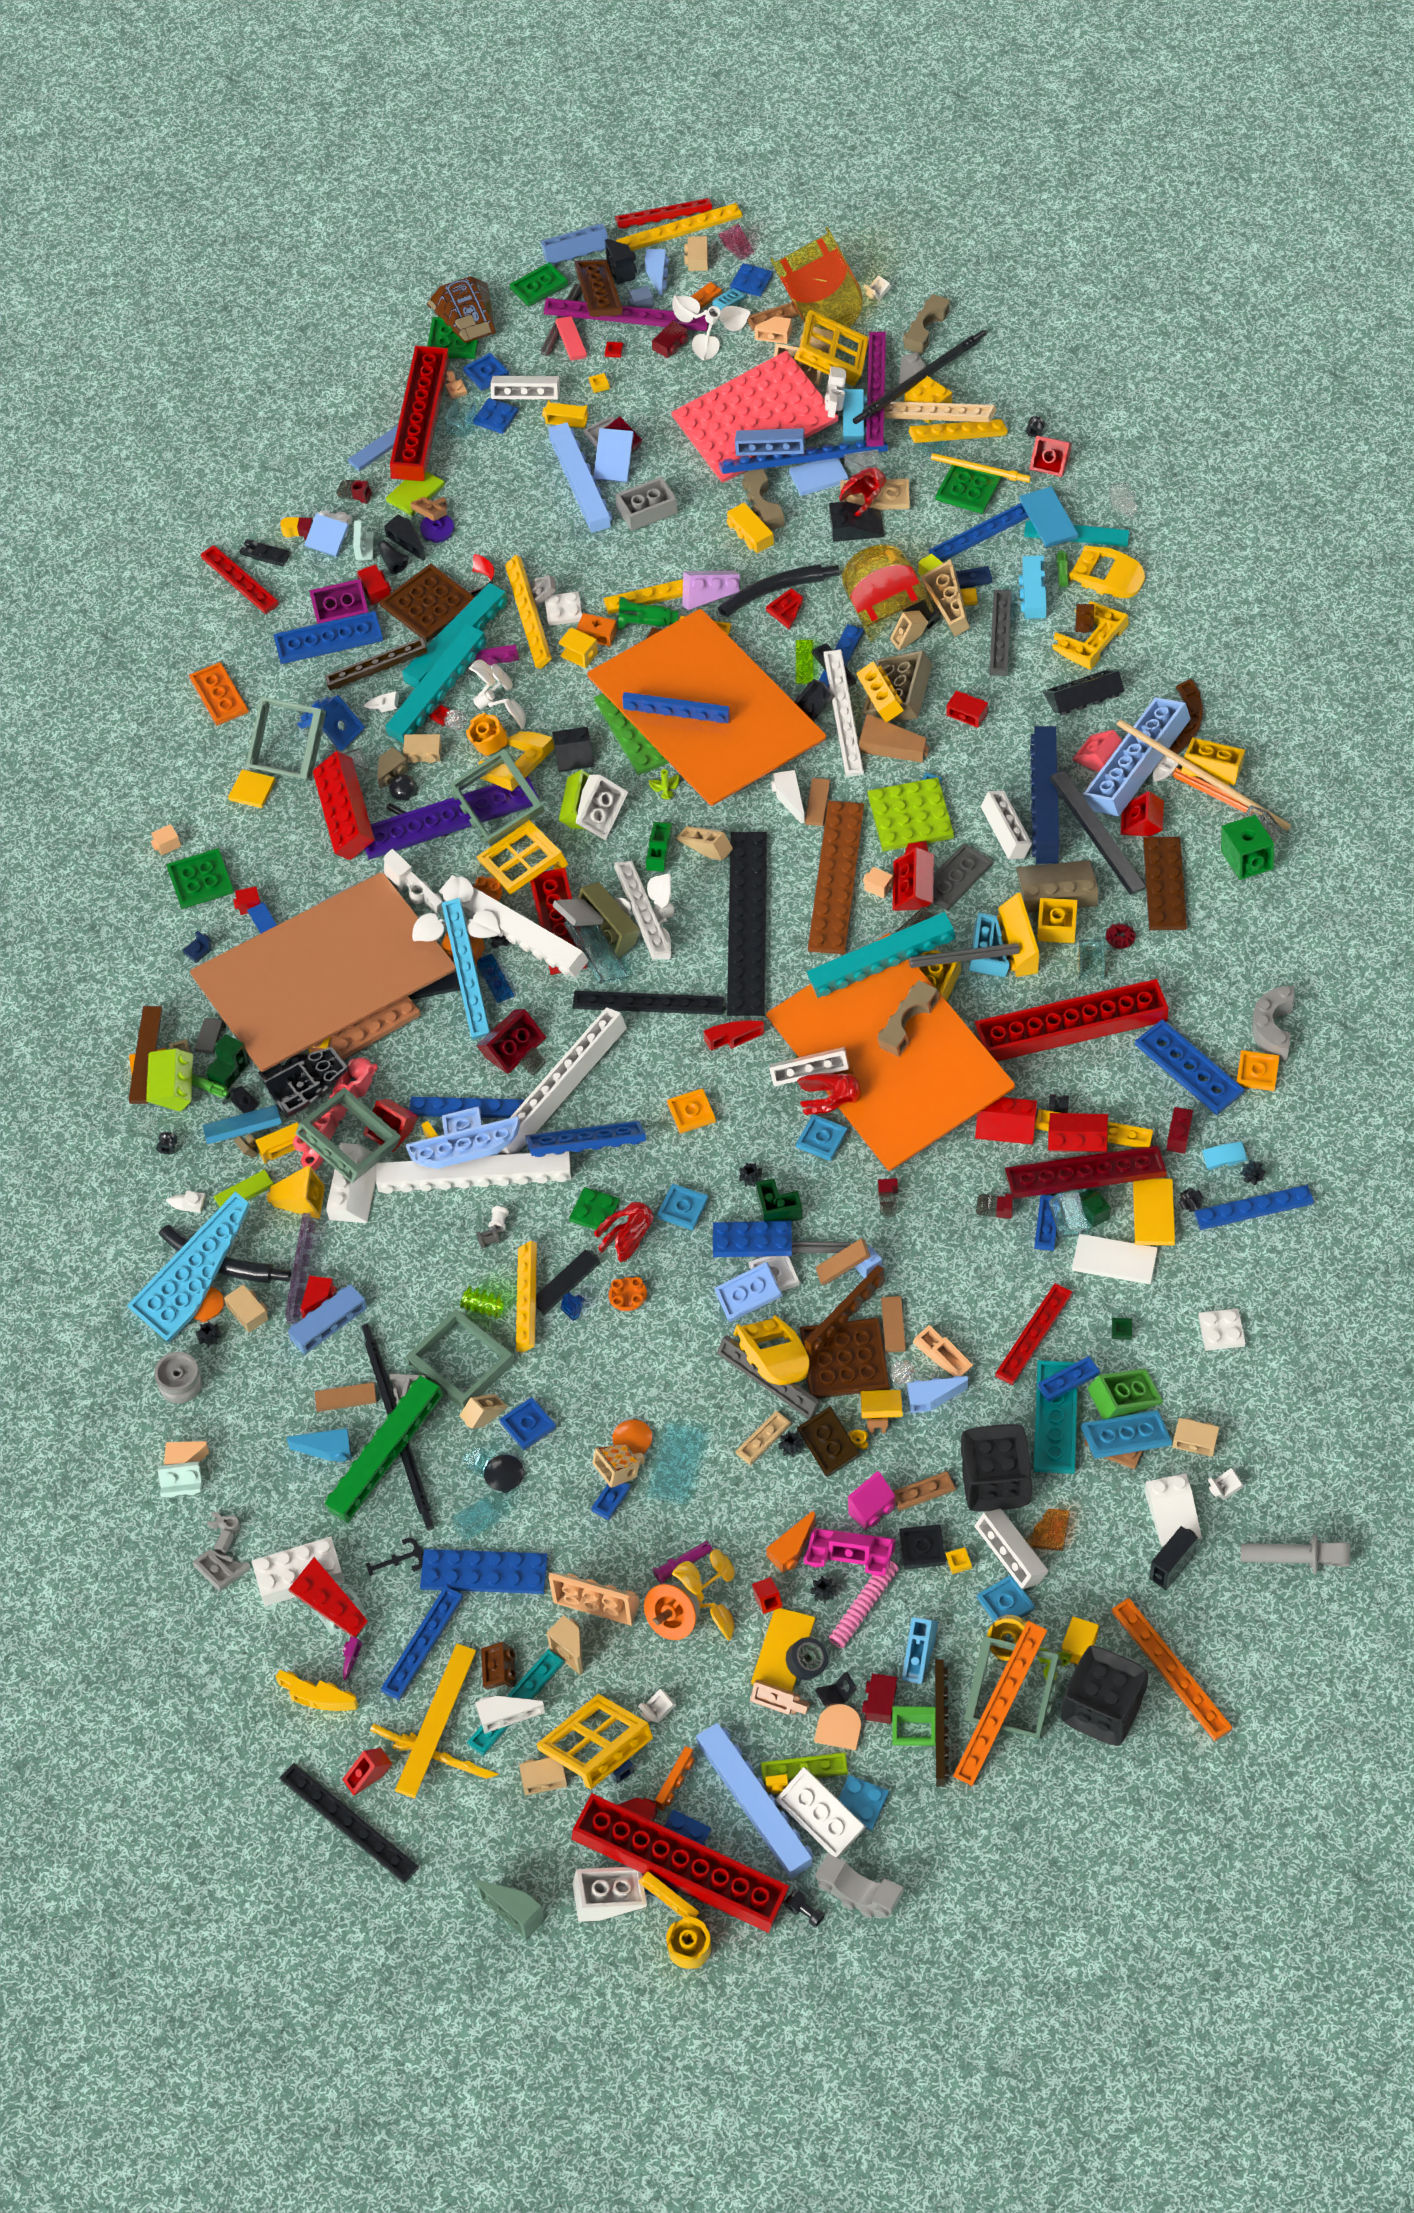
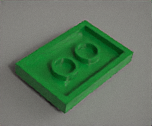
(538, 284)

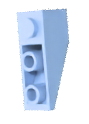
(656, 268)
(930, 1394)

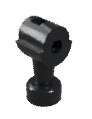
(796, 1903)

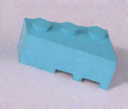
(852, 406)
(1033, 587)
(988, 934)

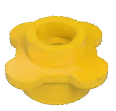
(859, 1434)

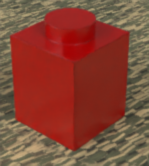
(246, 899)
(767, 1595)

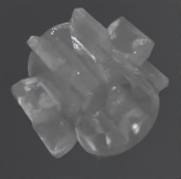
(455, 719)
(902, 1372)

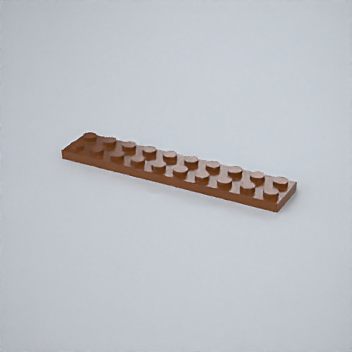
(836, 877)

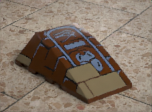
(465, 308)

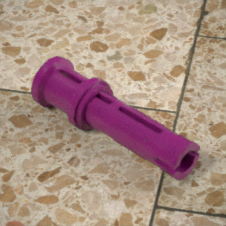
(665, 1571)

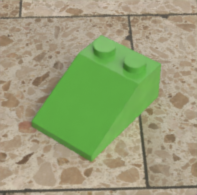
(1124, 1393)

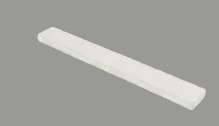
(843, 713)
(642, 910)

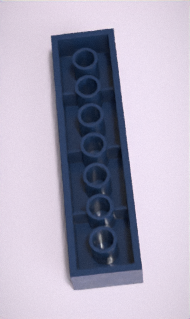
(1044, 795)

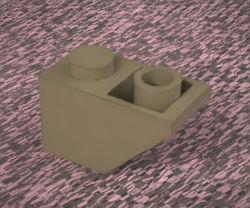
(389, 766)

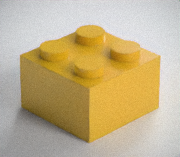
(928, 392)
(1057, 920)

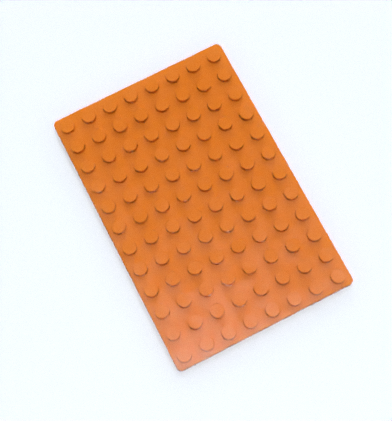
(704, 665)
(906, 1098)

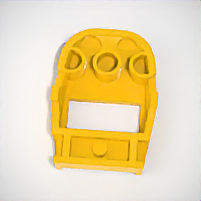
(1122, 580)
(779, 1363)

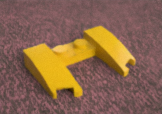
(1087, 654)
(536, 749)

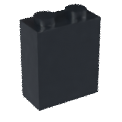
(1173, 1557)

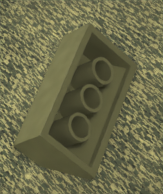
(617, 925)

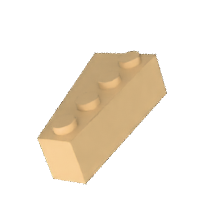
(946, 594)

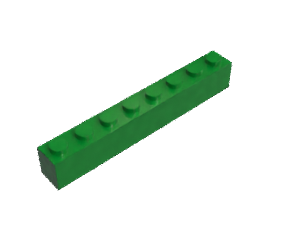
(383, 1448)

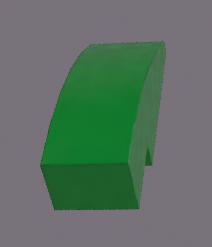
(658, 846)

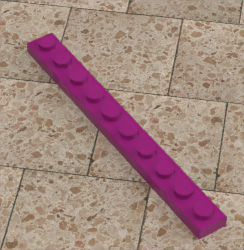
(629, 314)
(876, 387)

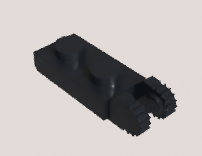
(265, 553)

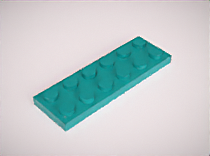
(1055, 1425)

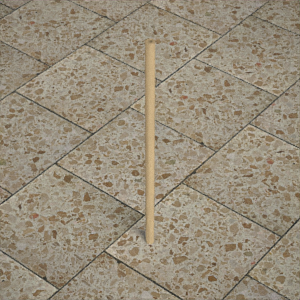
(1196, 770)

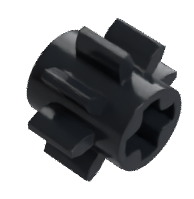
(1253, 1172)
(750, 1174)
(1190, 1199)
(208, 1334)
(790, 1438)
(823, 1595)

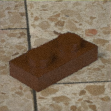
(1084, 618)

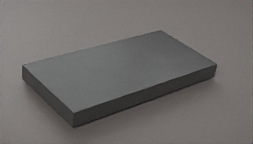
(958, 875)

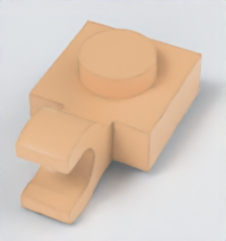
(455, 388)

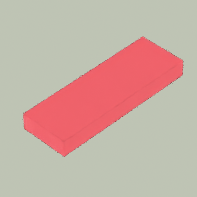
(571, 338)

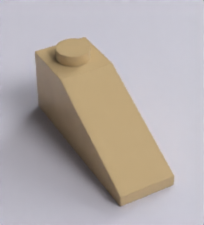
(707, 842)

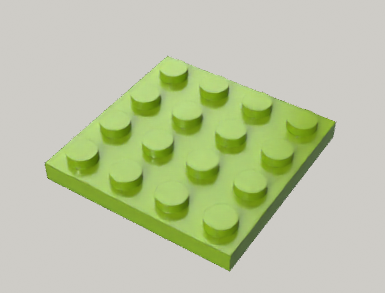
(910, 814)

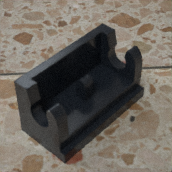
(921, 606)

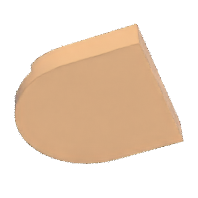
(839, 1727)

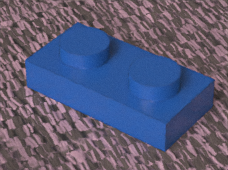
(610, 1500)

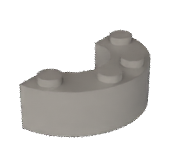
(1264, 1030)
(857, 1891)

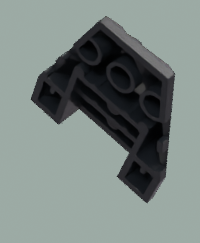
(302, 1081)

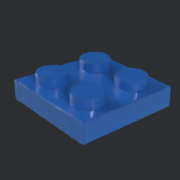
(751, 279)
(483, 370)
(495, 415)
(527, 1423)

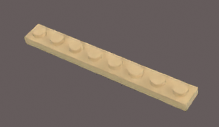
(939, 411)

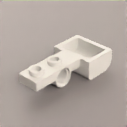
(835, 395)
(400, 876)

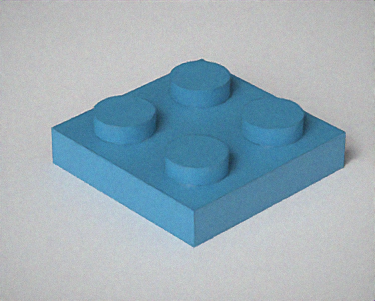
(821, 1137)
(682, 1207)
(1005, 1599)
(863, 1800)

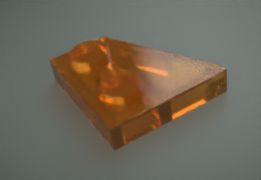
(1050, 1531)

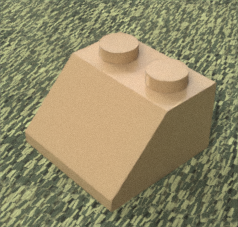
(565, 1641)

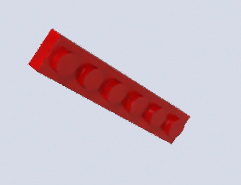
(670, 212)
(239, 579)
(1033, 1334)

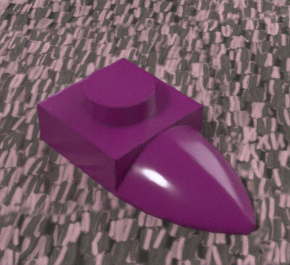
(351, 1651)

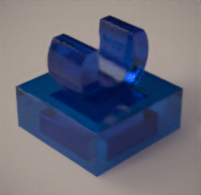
(572, 1305)

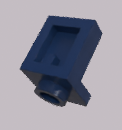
(198, 948)

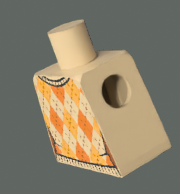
(617, 1463)

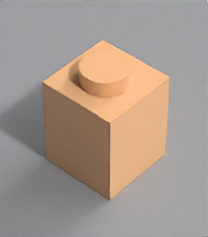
(165, 840)
(878, 882)

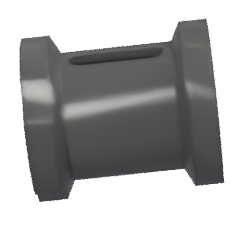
(488, 1237)

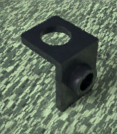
(242, 1100)
(835, 1693)

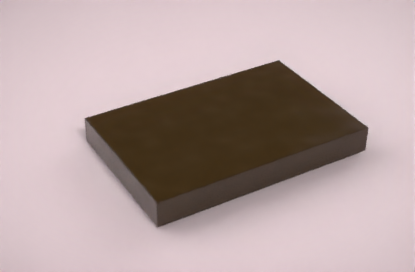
(828, 1441)

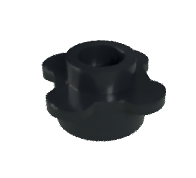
(495, 942)

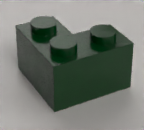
(230, 1061)
(777, 1206)

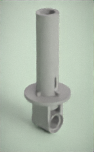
(1316, 1553)

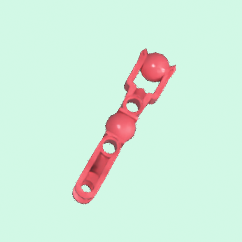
(360, 1070)

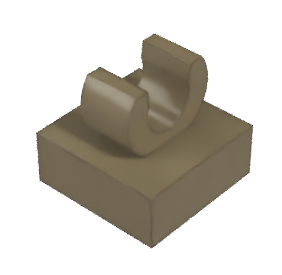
(247, 1145)

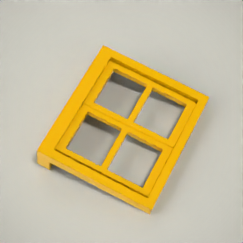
(823, 361)
(540, 841)
(614, 1752)

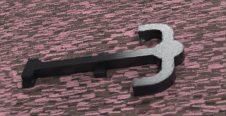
(417, 1552)

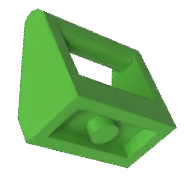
(913, 1715)

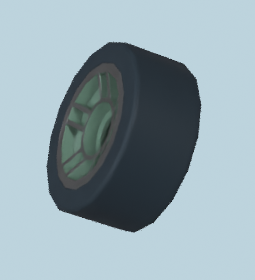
(816, 1661)

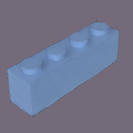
(574, 244)
(769, 442)
(327, 1319)

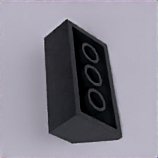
(1084, 691)

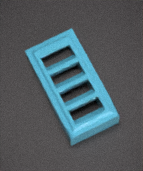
(720, 300)

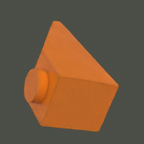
(788, 1548)

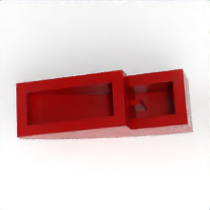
(732, 1033)

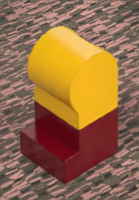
(296, 526)

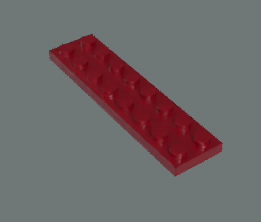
(1085, 1172)

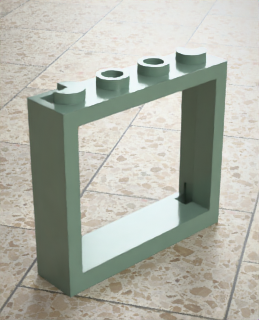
(313, 741)
(478, 772)
(331, 1152)
(448, 1389)
(1050, 1687)

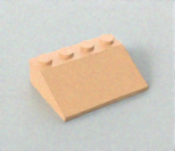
(594, 1598)

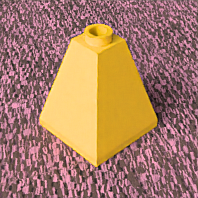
(299, 1193)

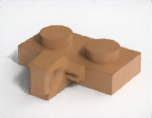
(431, 509)

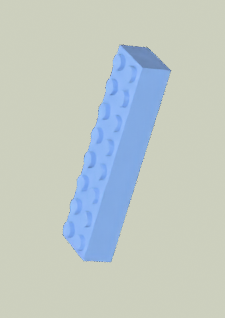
(1135, 759)

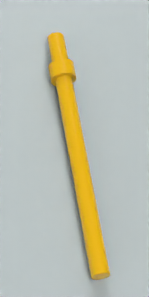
(1012, 475)

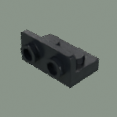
(814, 699)

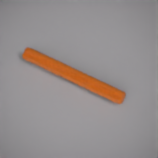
(1209, 789)

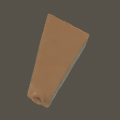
(891, 741)

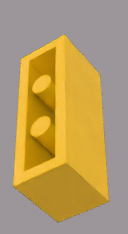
(750, 528)

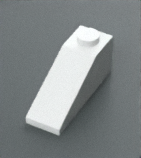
(788, 793)
(503, 1711)

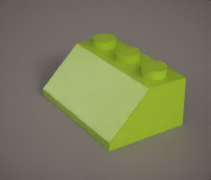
(571, 799)
(170, 1078)

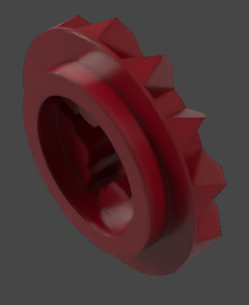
(1119, 941)

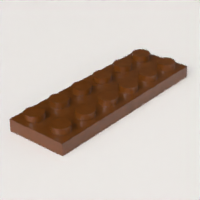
(598, 288)
(1164, 883)

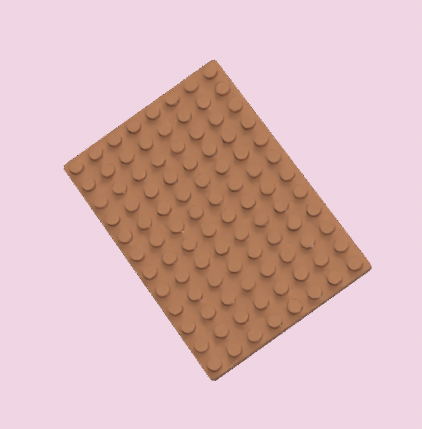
(321, 971)

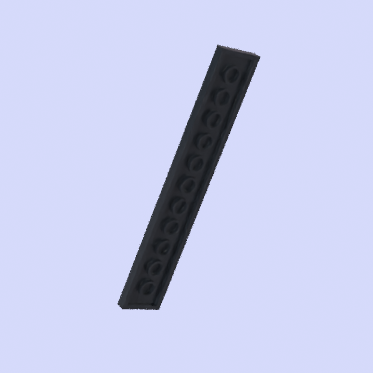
(747, 924)

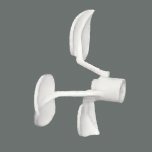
(704, 345)
(486, 696)
(659, 890)
(481, 926)

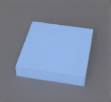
(326, 535)

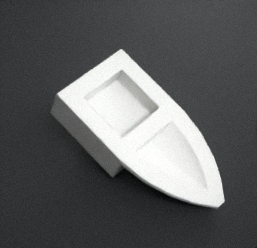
(384, 702)
(1164, 768)
(188, 1202)

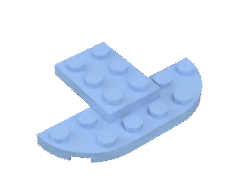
(464, 1139)

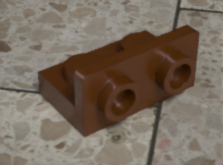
(498, 1666)

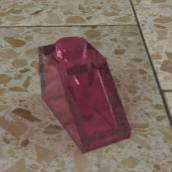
(736, 241)

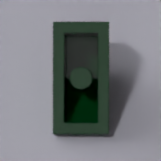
(1095, 1207)

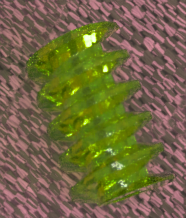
(482, 1302)

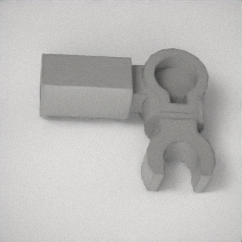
(229, 1525)

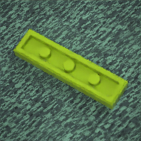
(819, 1766)

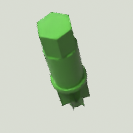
(1062, 565)
(210, 1086)

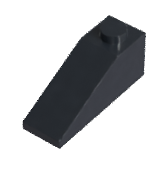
(402, 533)

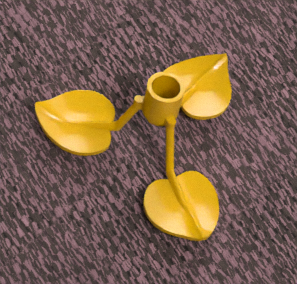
(690, 1578)

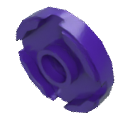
(437, 530)

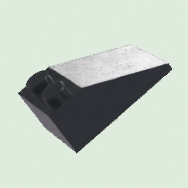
(848, 526)

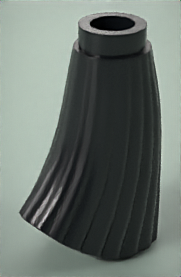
(392, 558)

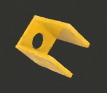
(579, 647)
(1079, 1637)

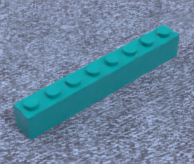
(476, 613)
(436, 683)
(881, 955)

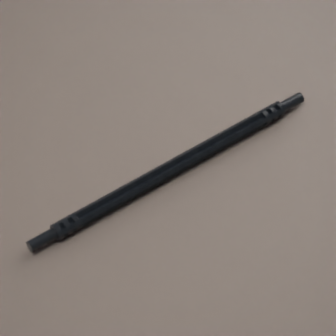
(919, 376)
(390, 1404)

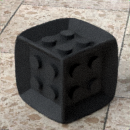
(996, 1467)
(1104, 1695)

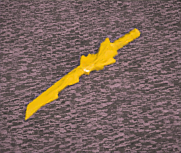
(406, 1742)

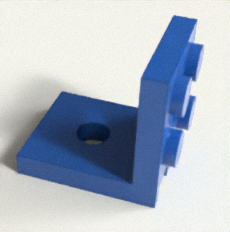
(336, 711)

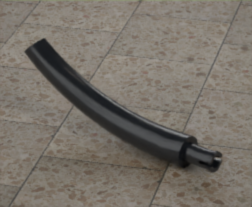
(776, 582)
(232, 1267)

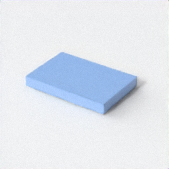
(613, 455)
(817, 475)
(748, 1292)

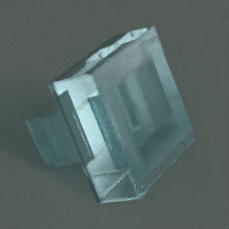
(476, 1461)

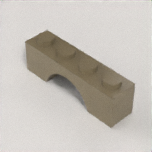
(934, 310)
(756, 485)
(920, 999)

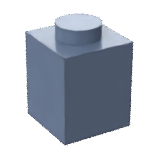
(641, 298)

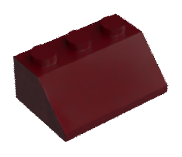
(511, 1040)

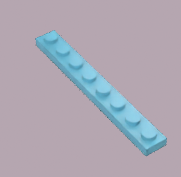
(466, 968)

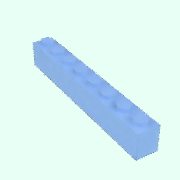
(579, 477)
(754, 1800)

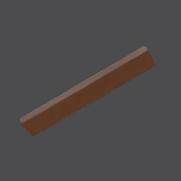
(146, 1043)

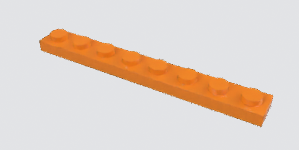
(1172, 1670)
(1000, 1703)

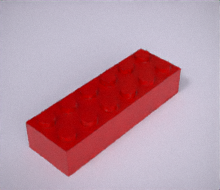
(343, 805)
(546, 889)

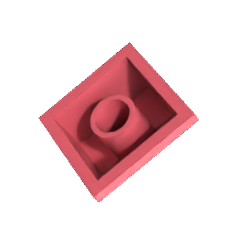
(1097, 750)

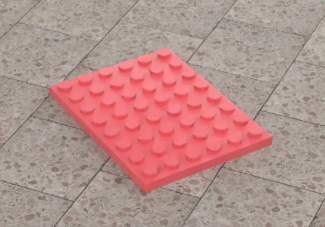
(761, 399)

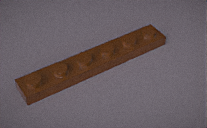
(844, 1310)

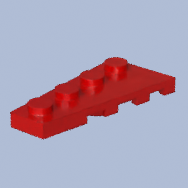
(324, 1595)

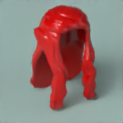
(866, 482)
(843, 1089)
(627, 1234)

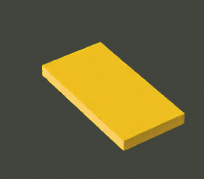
(1153, 1212)
(783, 1631)

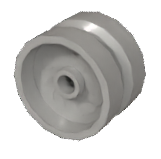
(178, 1377)

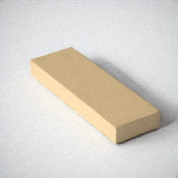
(763, 1438)

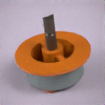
(671, 1610)

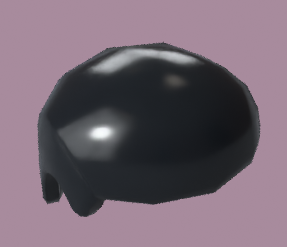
(403, 787)

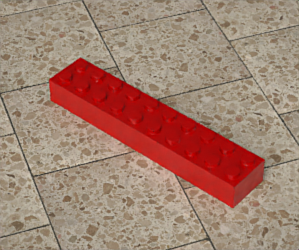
(419, 413)
(1072, 1020)
(680, 1862)

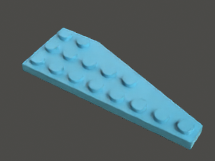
(183, 1282)

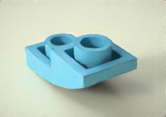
(1224, 1154)

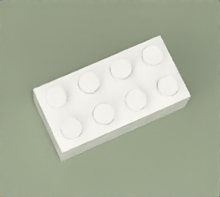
(279, 1570)

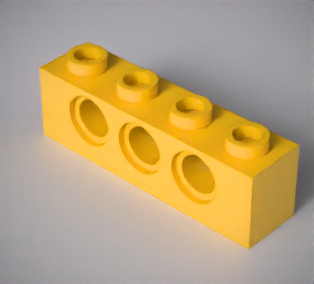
(880, 691)

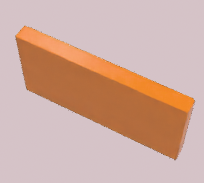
(218, 693)

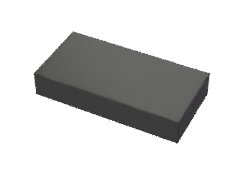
(208, 1035)

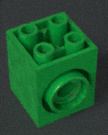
(1247, 847)

